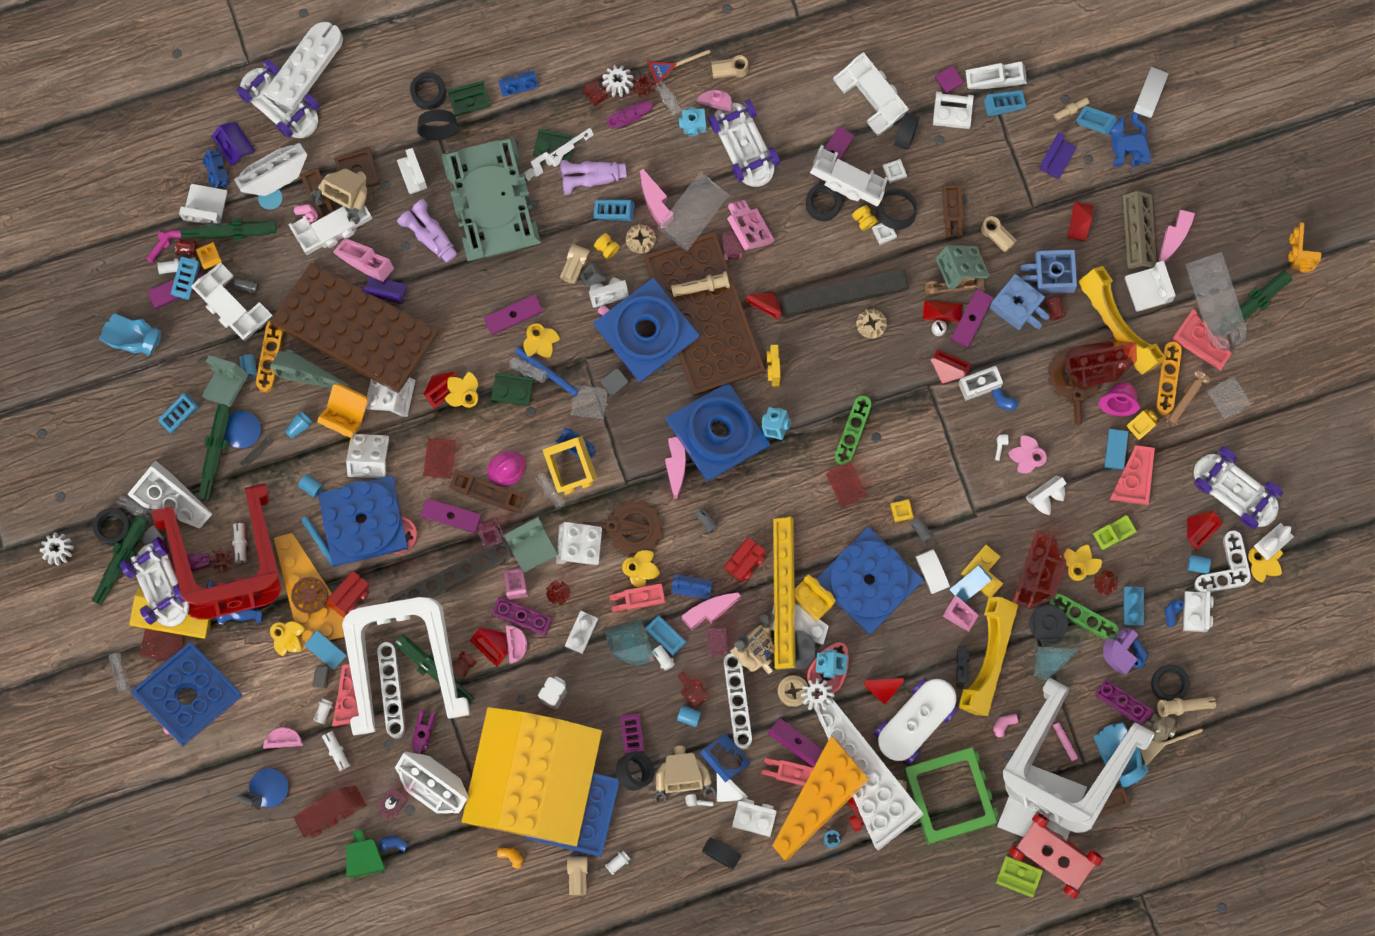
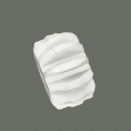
(617, 87)
(63, 546)
(810, 691)

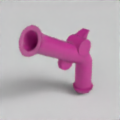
(163, 243)

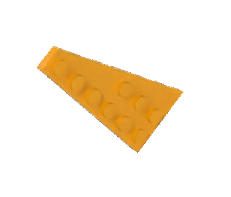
(294, 567)
(825, 792)

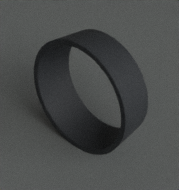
(437, 132)
(892, 223)

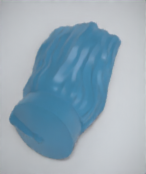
(130, 335)
(1108, 742)

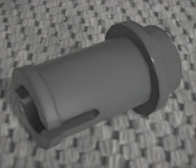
(246, 285)
(707, 521)
(922, 530)

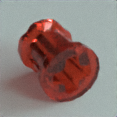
(186, 247)
(1055, 308)

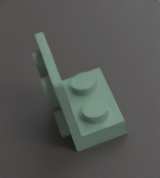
(959, 263)
(225, 381)
(530, 545)

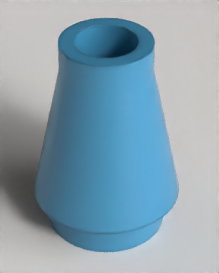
(298, 425)

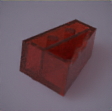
(329, 811)

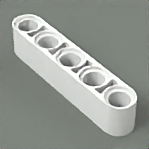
(387, 681)
(735, 711)

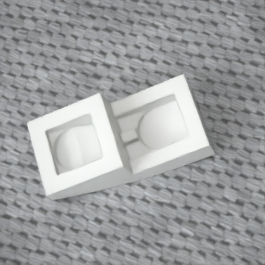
(932, 571)

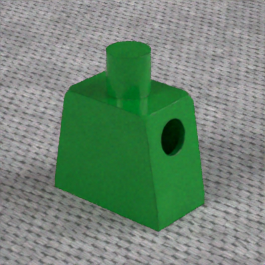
(363, 856)

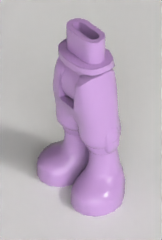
(595, 174)
(432, 235)

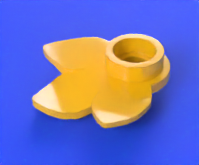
(542, 343)
(460, 388)
(1081, 560)
(1264, 567)
(643, 568)
(288, 639)

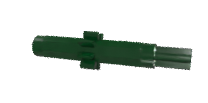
(236, 229)
(1260, 298)
(215, 445)
(122, 551)
(426, 663)

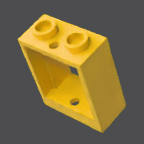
(585, 460)

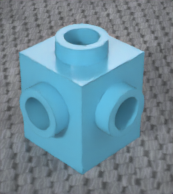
(693, 121)
(775, 423)
(831, 663)

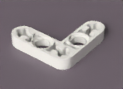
(1234, 568)

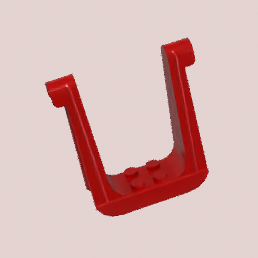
(234, 596)

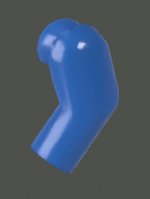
(1004, 402)
(1171, 610)
(1140, 654)
(391, 841)

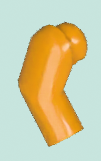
(513, 855)

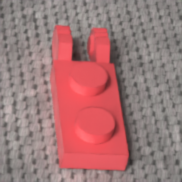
(639, 598)
(788, 772)

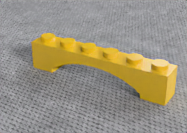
(1098, 289)
(1000, 619)

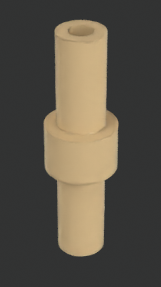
(1071, 108)

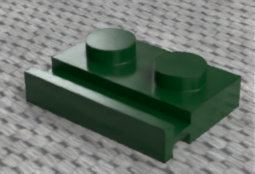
(469, 98)
(550, 141)
(512, 389)

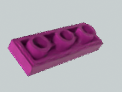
(838, 143)
(162, 295)
(523, 309)
(977, 309)
(439, 513)
(533, 620)
(1131, 708)
(795, 742)

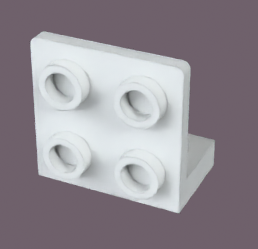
(204, 205)
(1150, 287)
(387, 400)
(367, 456)
(578, 543)
(754, 817)

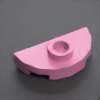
(716, 99)
(516, 644)
(282, 738)

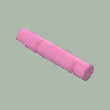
(1065, 741)

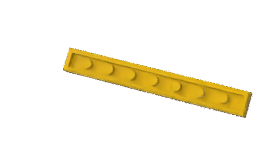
(784, 593)

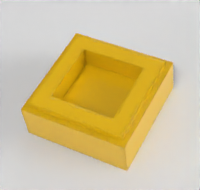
(901, 511)

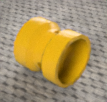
(864, 217)
(606, 246)

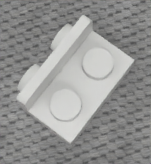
(411, 172)
(1197, 611)

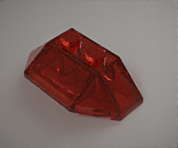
(1100, 362)
(1040, 572)

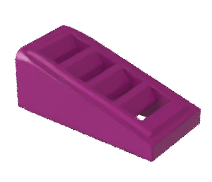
(640, 748)

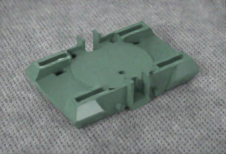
(482, 201)

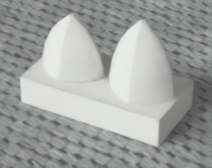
(604, 295)
(1040, 496)
(1274, 541)
(581, 632)

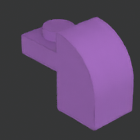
(1116, 651)

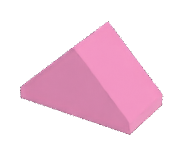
(515, 584)
(960, 614)

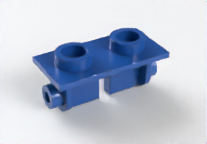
(524, 82)
(213, 161)
(568, 434)
(691, 587)

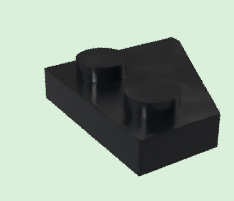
(962, 673)

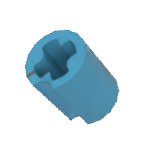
(248, 364)
(310, 485)
(1199, 564)
(689, 716)
(831, 839)

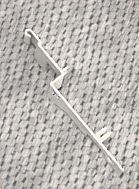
(550, 159)

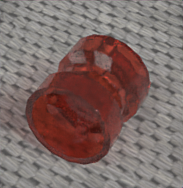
(595, 93)
(463, 663)

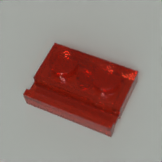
(439, 458)
(846, 484)
(160, 644)

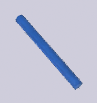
(552, 375)

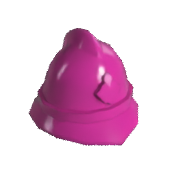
(1120, 400)
(506, 468)

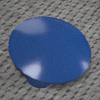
(243, 429)
(269, 785)

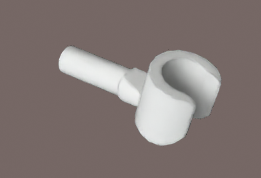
(1001, 440)
(692, 801)

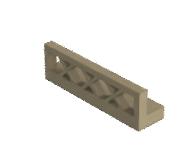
(1136, 229)

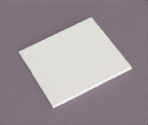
(1018, 818)

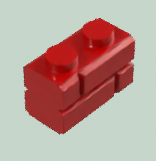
(745, 560)
(348, 594)

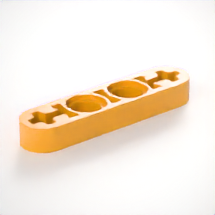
(268, 355)
(1168, 378)

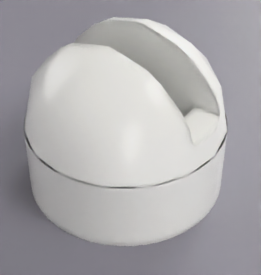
(936, 330)

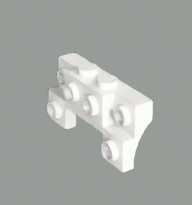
(876, 90)
(848, 179)
(327, 230)
(220, 301)

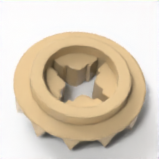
(647, 243)
(868, 331)
(785, 686)

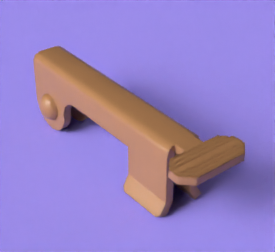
(934, 287)
(1190, 392)

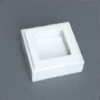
(894, 171)
(883, 234)

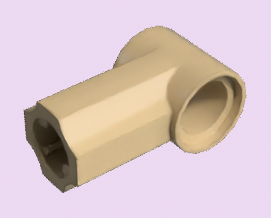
(728, 68)
(1000, 235)
(577, 258)
(577, 869)

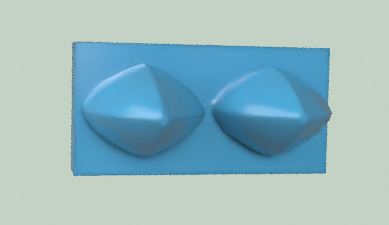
(1133, 606)

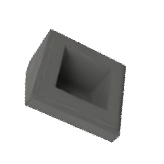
(592, 275)
(614, 382)
(151, 534)
(321, 677)
(249, 799)

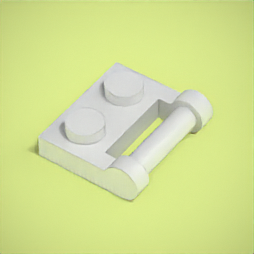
(952, 116)

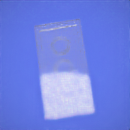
(693, 211)

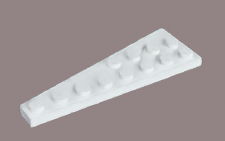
(882, 799)

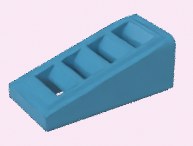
(993, 105)
(629, 204)
(194, 273)
(174, 408)

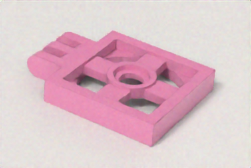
(742, 210)

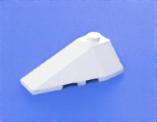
(161, 489)

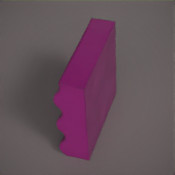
(949, 79)

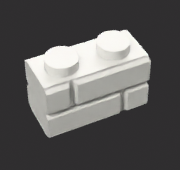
(980, 383)
(553, 692)

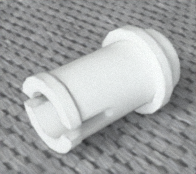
(663, 658)
(323, 711)
(617, 862)

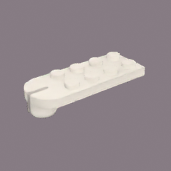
(305, 65)

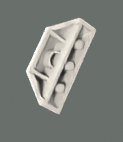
(272, 171)
(431, 783)

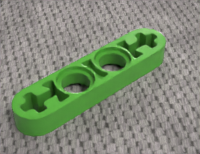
(854, 431)
(1084, 615)

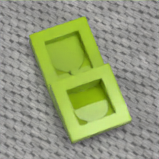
(1114, 532)

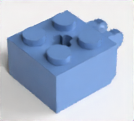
(1046, 281)
(1021, 313)

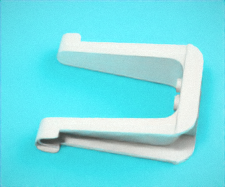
(354, 630)
(1072, 816)

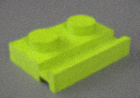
(1019, 877)

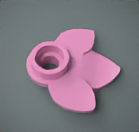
(1025, 453)

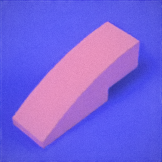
(654, 197)
(1175, 235)
(364, 259)
(676, 465)
(709, 610)

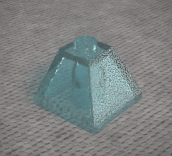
(630, 644)
(1050, 660)

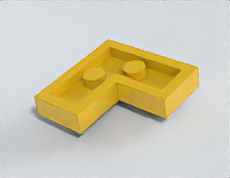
(774, 368)
(987, 559)

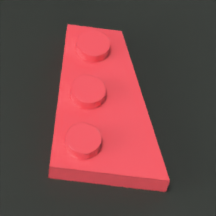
(1195, 338)
(1136, 477)
(346, 703)

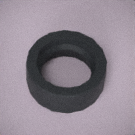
(432, 104)
(906, 130)
(819, 216)
(100, 518)
(1173, 669)
(624, 775)
(721, 853)

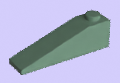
(295, 368)

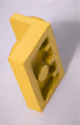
(813, 598)

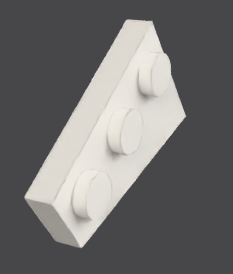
(806, 623)

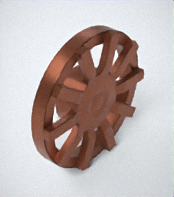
(309, 595)

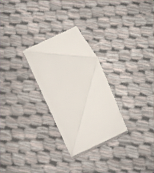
(728, 791)

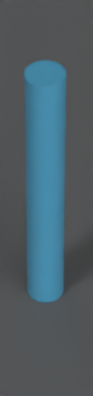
(317, 538)

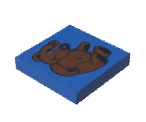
(725, 758)

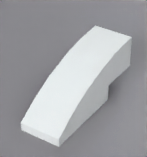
(996, 76)
(1151, 92)

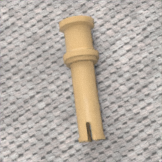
(708, 283)
(1180, 706)

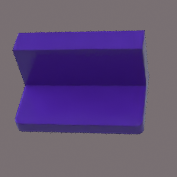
(232, 142)
(1057, 156)
(386, 290)

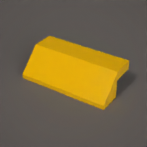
(188, 627)

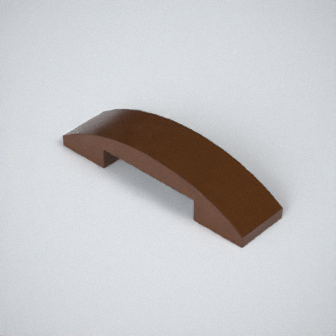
(488, 492)

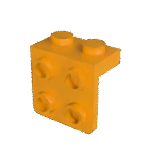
(1303, 260)
(344, 410)

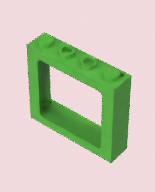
(985, 795)

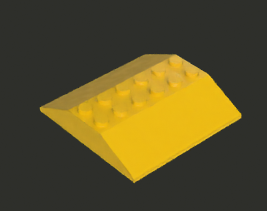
(532, 776)

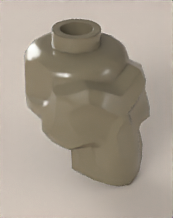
(1162, 727)

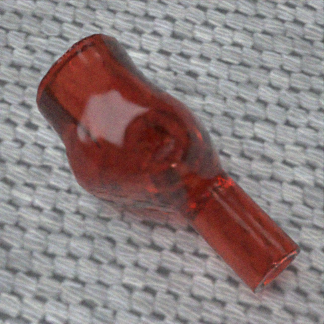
(693, 690)

